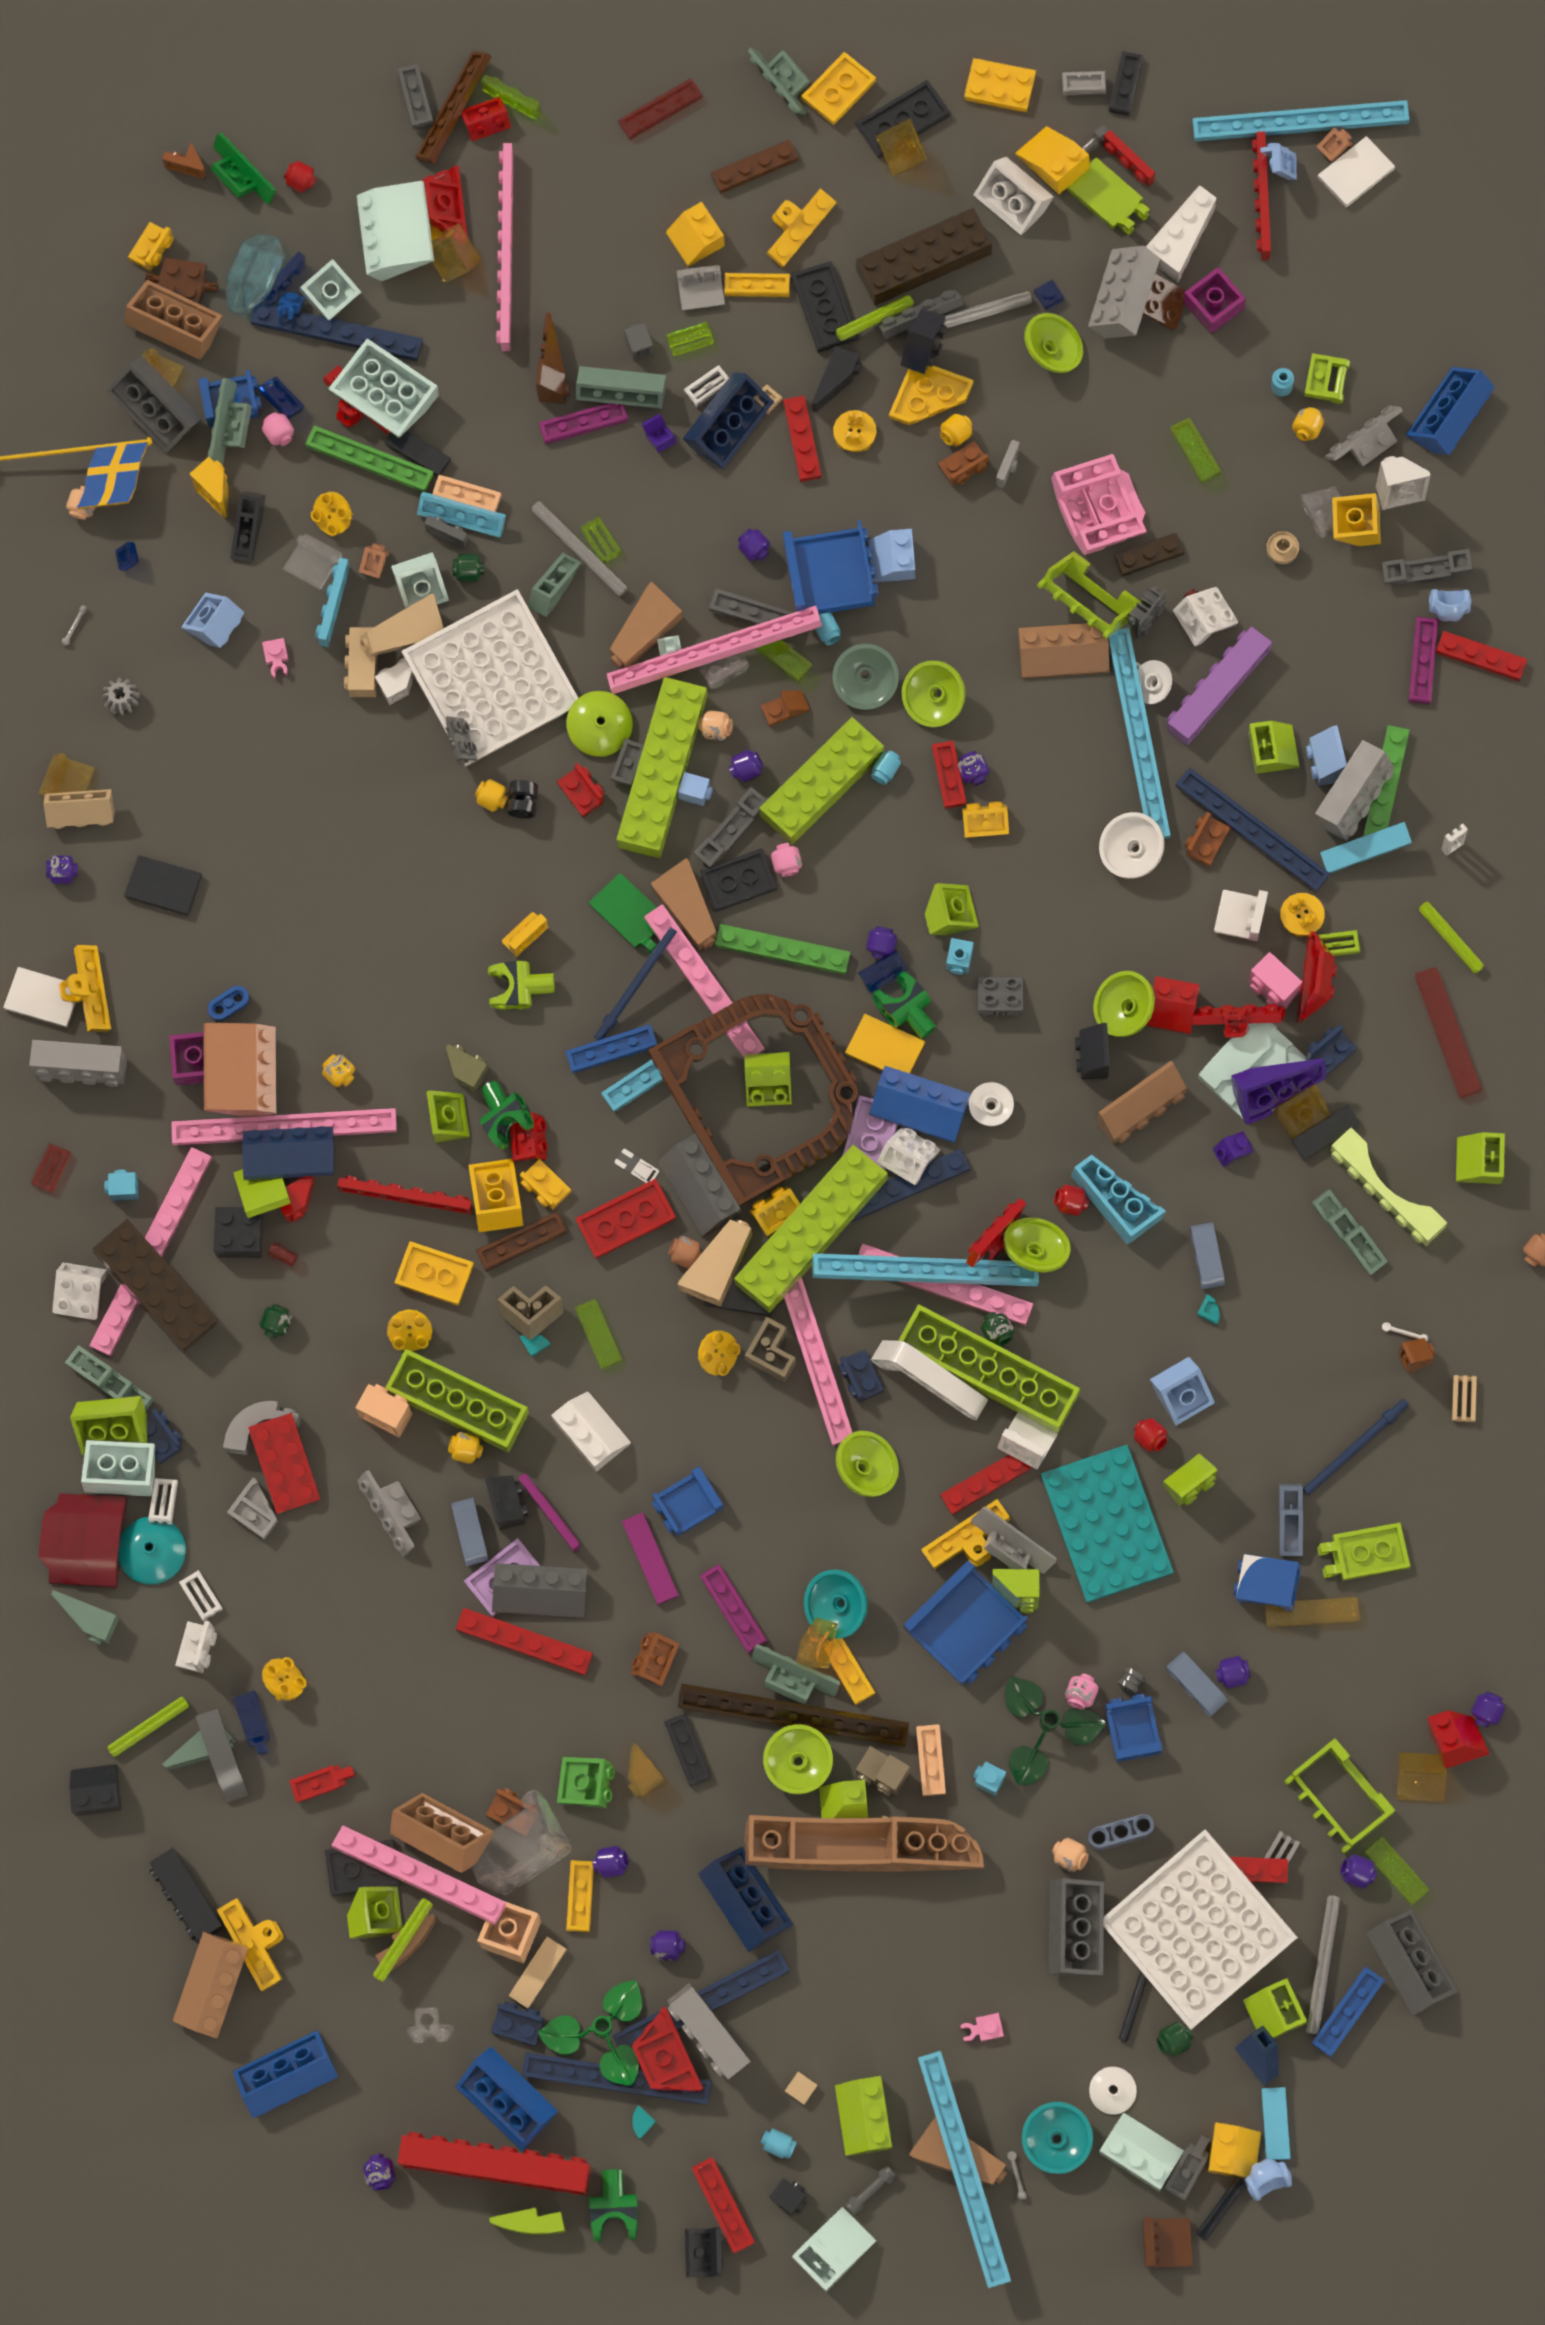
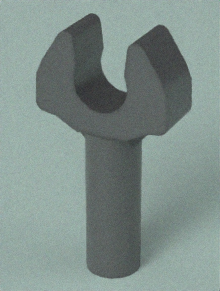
(1098, 138)

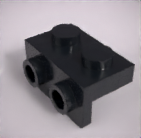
(703, 2252)

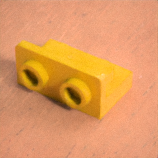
(151, 246)
(985, 819)
(525, 933)
(545, 1184)
(775, 1209)

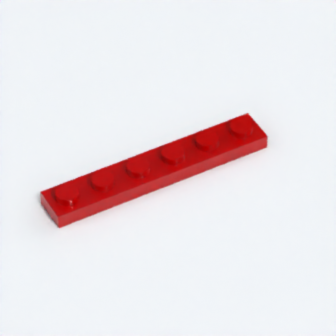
(1262, 203)
(414, 1196)
(524, 1641)

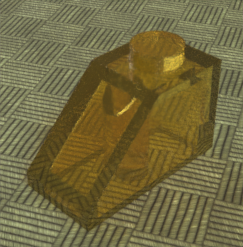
(817, 1644)
(642, 1774)

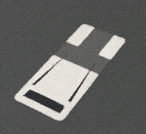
(636, 1166)

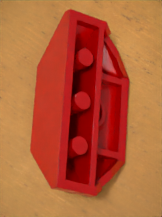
(1316, 977)

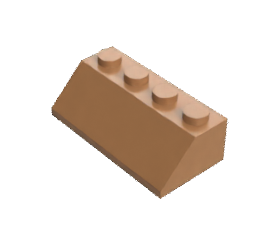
(172, 319)
(1062, 651)
(1142, 1103)
(440, 1832)
(210, 1984)

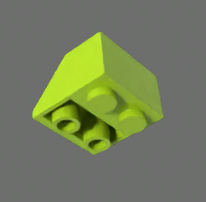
(1272, 746)
(768, 1079)
(1480, 1158)
(1190, 1480)
(1275, 2009)

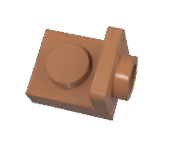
(1335, 143)
(373, 560)

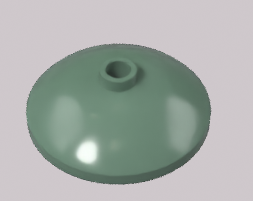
(865, 691)

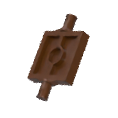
(183, 278)

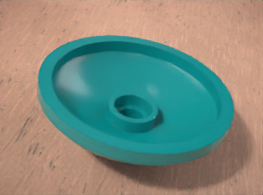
(154, 1565)
(824, 1599)
(1060, 2120)

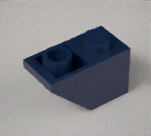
(1260, 2054)

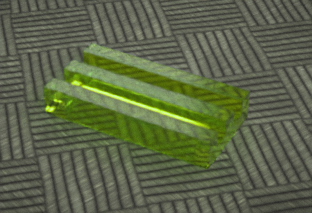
(687, 331)
(591, 525)

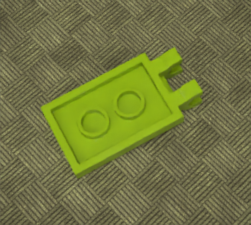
(1109, 197)
(1366, 1552)

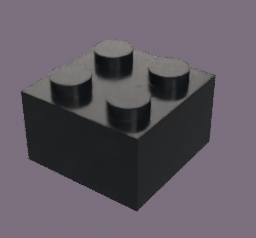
(924, 341)
(237, 1234)

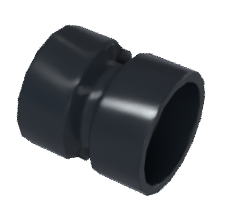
(522, 799)

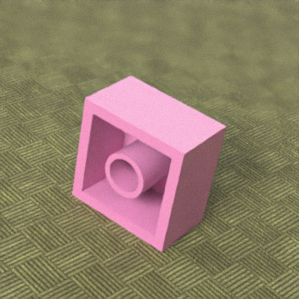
(1274, 982)

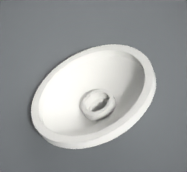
(1120, 839)

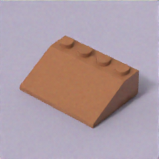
(240, 1069)

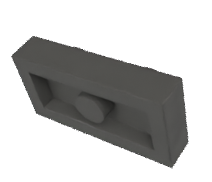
(452, 534)
(627, 763)

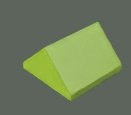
(447, 1116)

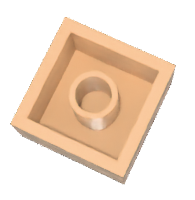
(384, 1410)
(511, 1934)

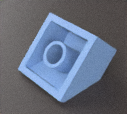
(893, 556)
(213, 619)
(1327, 756)
(1182, 1390)

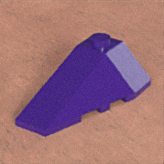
(1266, 1087)

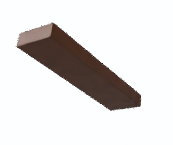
(521, 1241)

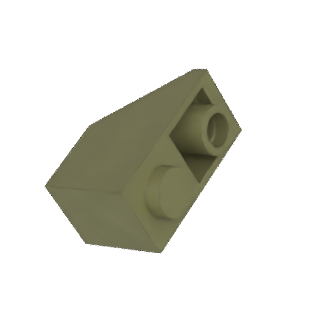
(466, 1069)

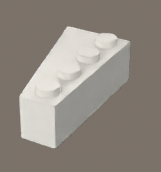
(1182, 233)

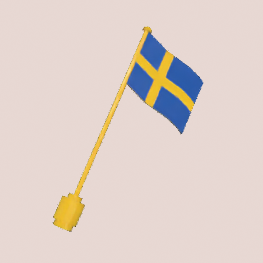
(111, 472)

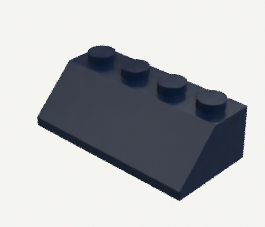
(728, 419)
(288, 1153)
(745, 1899)

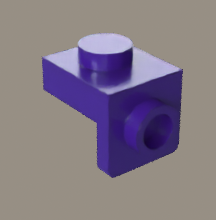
(658, 433)
(1232, 1148)

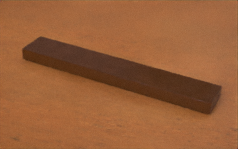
(453, 107)

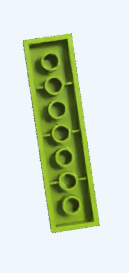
(661, 767)
(811, 1228)
(991, 1369)

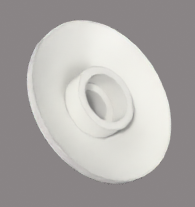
(1148, 675)
(991, 1093)
(1109, 2102)

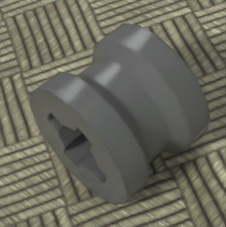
(1130, 1680)

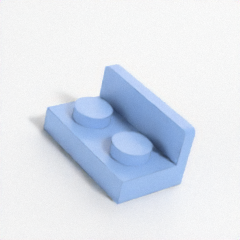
(1281, 160)

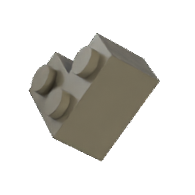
(531, 1314)
(765, 1351)
(883, 1771)

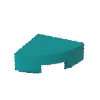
(1209, 1310)
(536, 1345)
(641, 2122)

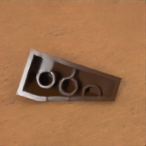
(551, 377)

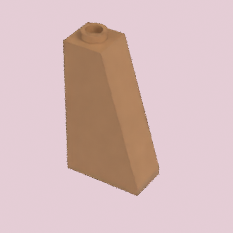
(649, 621)
(683, 900)
(932, 2151)

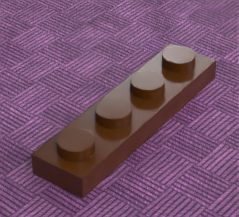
(754, 166)

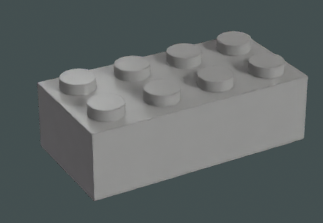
(1124, 292)
(1355, 790)
(78, 1062)
(707, 2029)

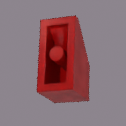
(299, 1195)

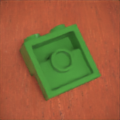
(585, 1782)

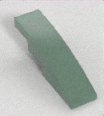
(1349, 1232)
(104, 1376)

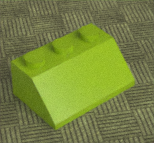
(110, 1421)
(1018, 1587)
(863, 2116)

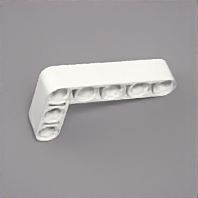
(907, 1359)

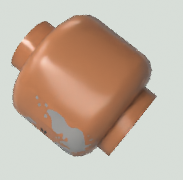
(684, 1251)

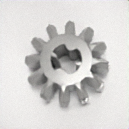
(124, 703)

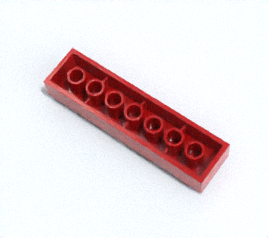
(494, 2165)

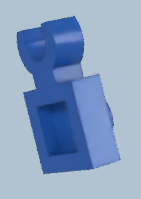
(290, 304)

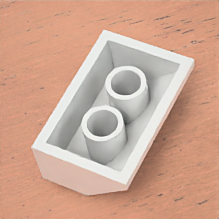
(1013, 195)
(1401, 482)
(590, 1430)

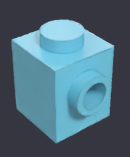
(959, 956)
(122, 1185)
(989, 1778)

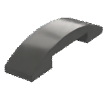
(1427, 569)
(731, 829)
(221, 1755)

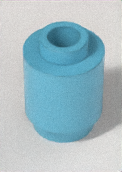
(1282, 382)
(829, 631)
(885, 767)
(778, 2143)

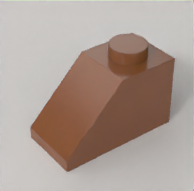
(1416, 1354)

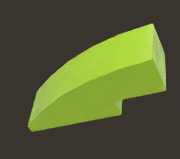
(530, 2223)

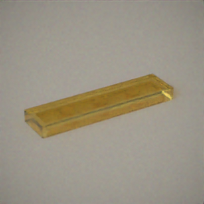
(1314, 1612)

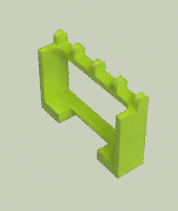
(1076, 568)
(1343, 1758)

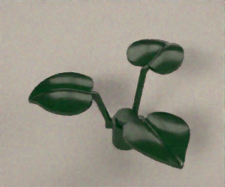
(1024, 1697)

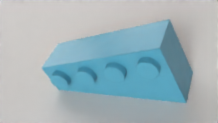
(1117, 1201)

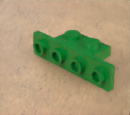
(238, 172)

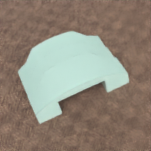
(1258, 1048)

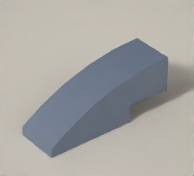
(1290, 1520)

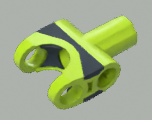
(521, 985)

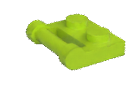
(1319, 378)

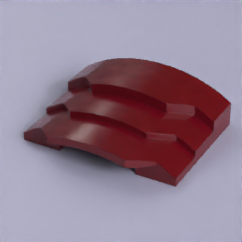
(83, 1539)

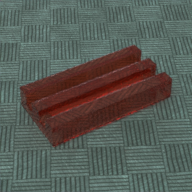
(50, 1188)

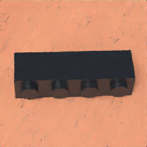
(186, 1895)

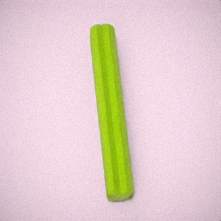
(874, 317)
(1451, 937)
(148, 1726)
(402, 1939)

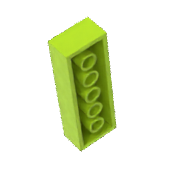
(821, 781)
(457, 1400)

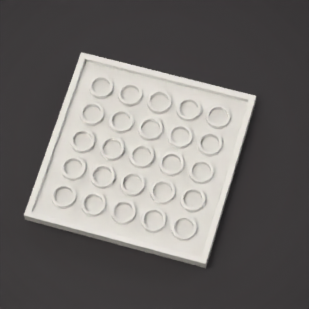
(492, 674)
(1198, 1929)

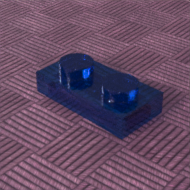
(281, 397)
(882, 971)

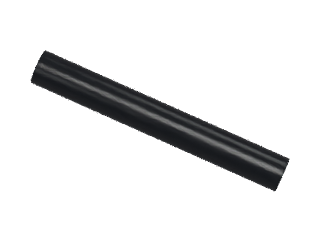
(1133, 2007)

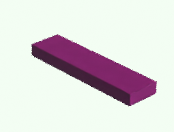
(582, 422)
(1423, 660)
(549, 1512)
(650, 1558)
(733, 1608)

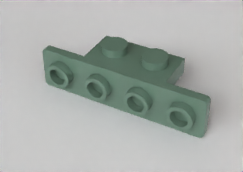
(785, 75)
(230, 422)
(793, 1678)

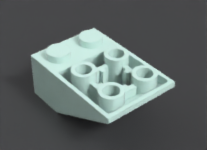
(833, 2249)

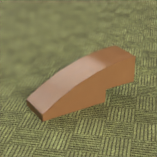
(416, 1941)

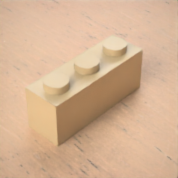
(360, 668)
(79, 808)

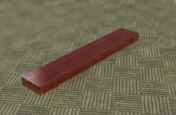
(1447, 1032)

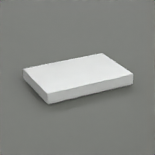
(1356, 172)
(39, 998)

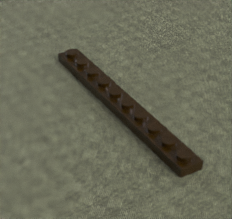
(790, 1713)

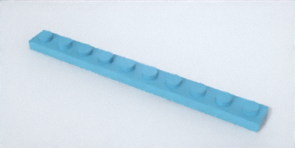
(1300, 120)
(1138, 728)
(921, 1270)
(964, 2169)

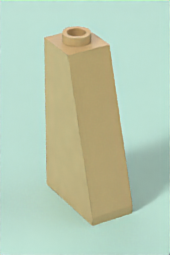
(404, 628)
(716, 1267)

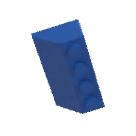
(1451, 410)
(919, 1104)
(285, 2074)
(506, 2098)

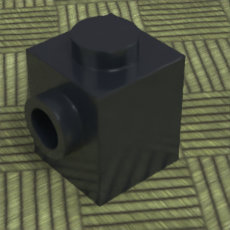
(789, 2196)

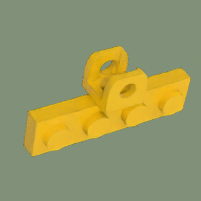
(798, 225)
(89, 988)
(964, 1538)
(256, 1939)

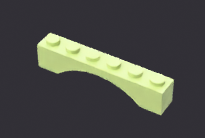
(1419, 1219)

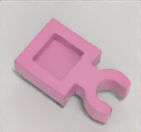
(275, 654)
(987, 2027)

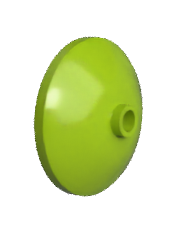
(1053, 343)
(921, 698)
(588, 734)
(1115, 999)
(1036, 1244)
(874, 1458)
(795, 1743)

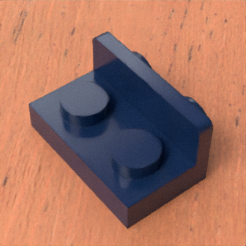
(1333, 1048)
(861, 1375)
(158, 1433)
(517, 2023)

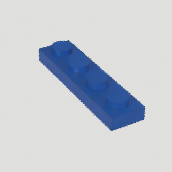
(611, 1048)
(1348, 2011)

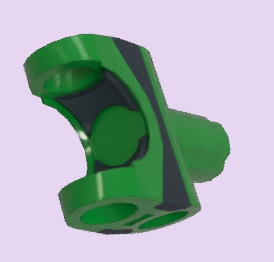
(906, 1007)
(503, 1113)
(613, 2205)

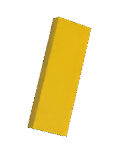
(757, 285)
(850, 1672)
(580, 1896)

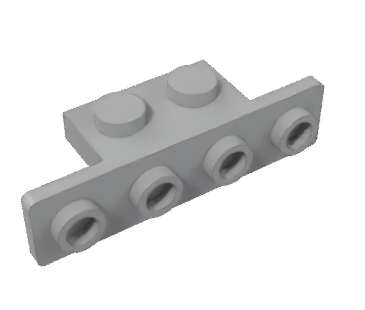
(1370, 440)
(392, 1509)
(1010, 1544)

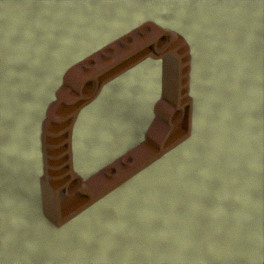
(744, 1178)

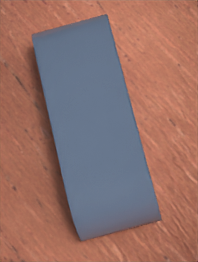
(1207, 1255)
(469, 1531)
(1196, 1684)
(1129, 1824)

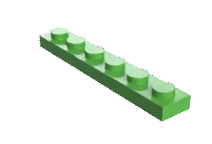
(369, 459)
(1381, 808)
(782, 949)

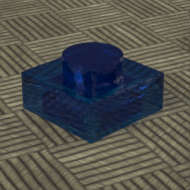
(1048, 294)
(127, 556)

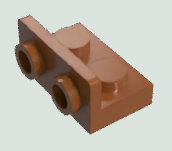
(964, 464)
(1207, 839)
(654, 1658)
(504, 1806)

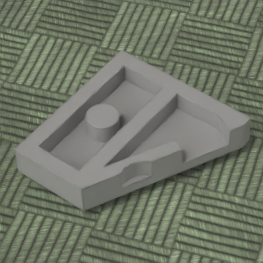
(253, 1510)

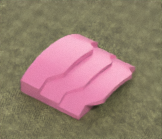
(1098, 504)

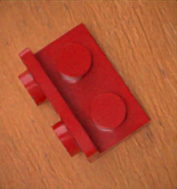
(486, 119)
(581, 790)
(530, 1143)

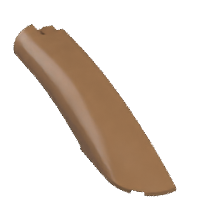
(856, 1845)

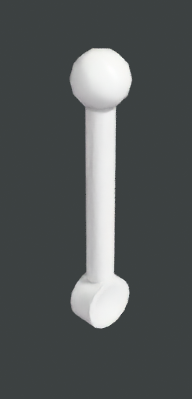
(1386, 1327)

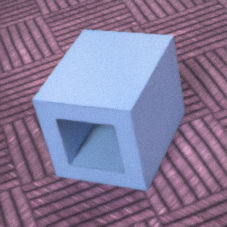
(694, 789)

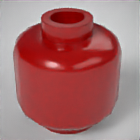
(299, 176)
(1071, 1200)
(1150, 1435)

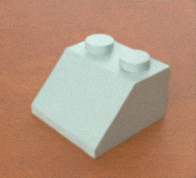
(329, 290)
(419, 579)

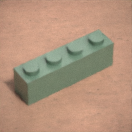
(620, 387)

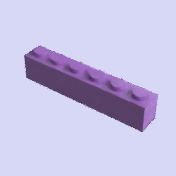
(1218, 686)

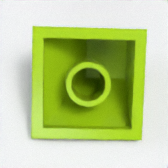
(950, 910)
(844, 1800)
(375, 1913)

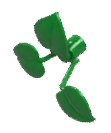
(621, 2063)

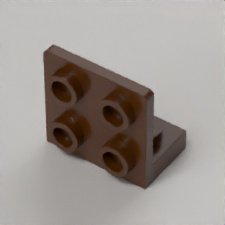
(1164, 302)
(1167, 2242)

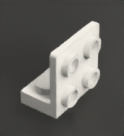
(1204, 614)
(1240, 914)
(907, 1154)
(78, 1290)
(1027, 1440)
(196, 1646)

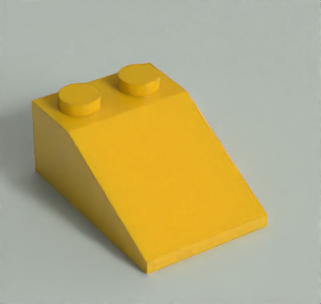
(1054, 159)
(495, 1195)

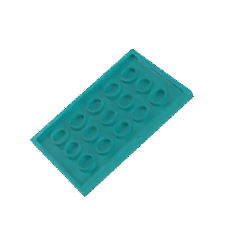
(1106, 1523)

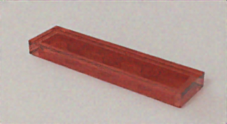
(660, 109)

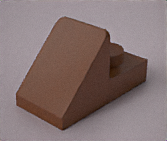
(188, 165)
(784, 708)

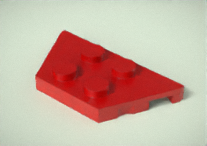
(445, 199)
(664, 2057)

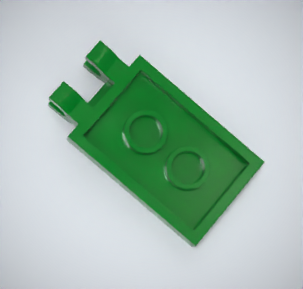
(624, 911)

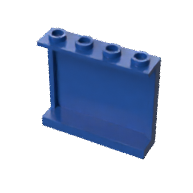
(831, 570)
(965, 1624)

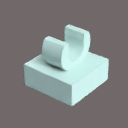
(668, 644)

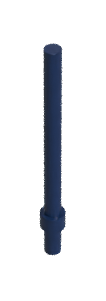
(611, 1019)
(1388, 1417)

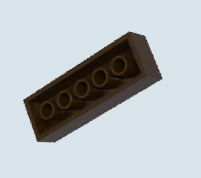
(924, 256)
(155, 1285)

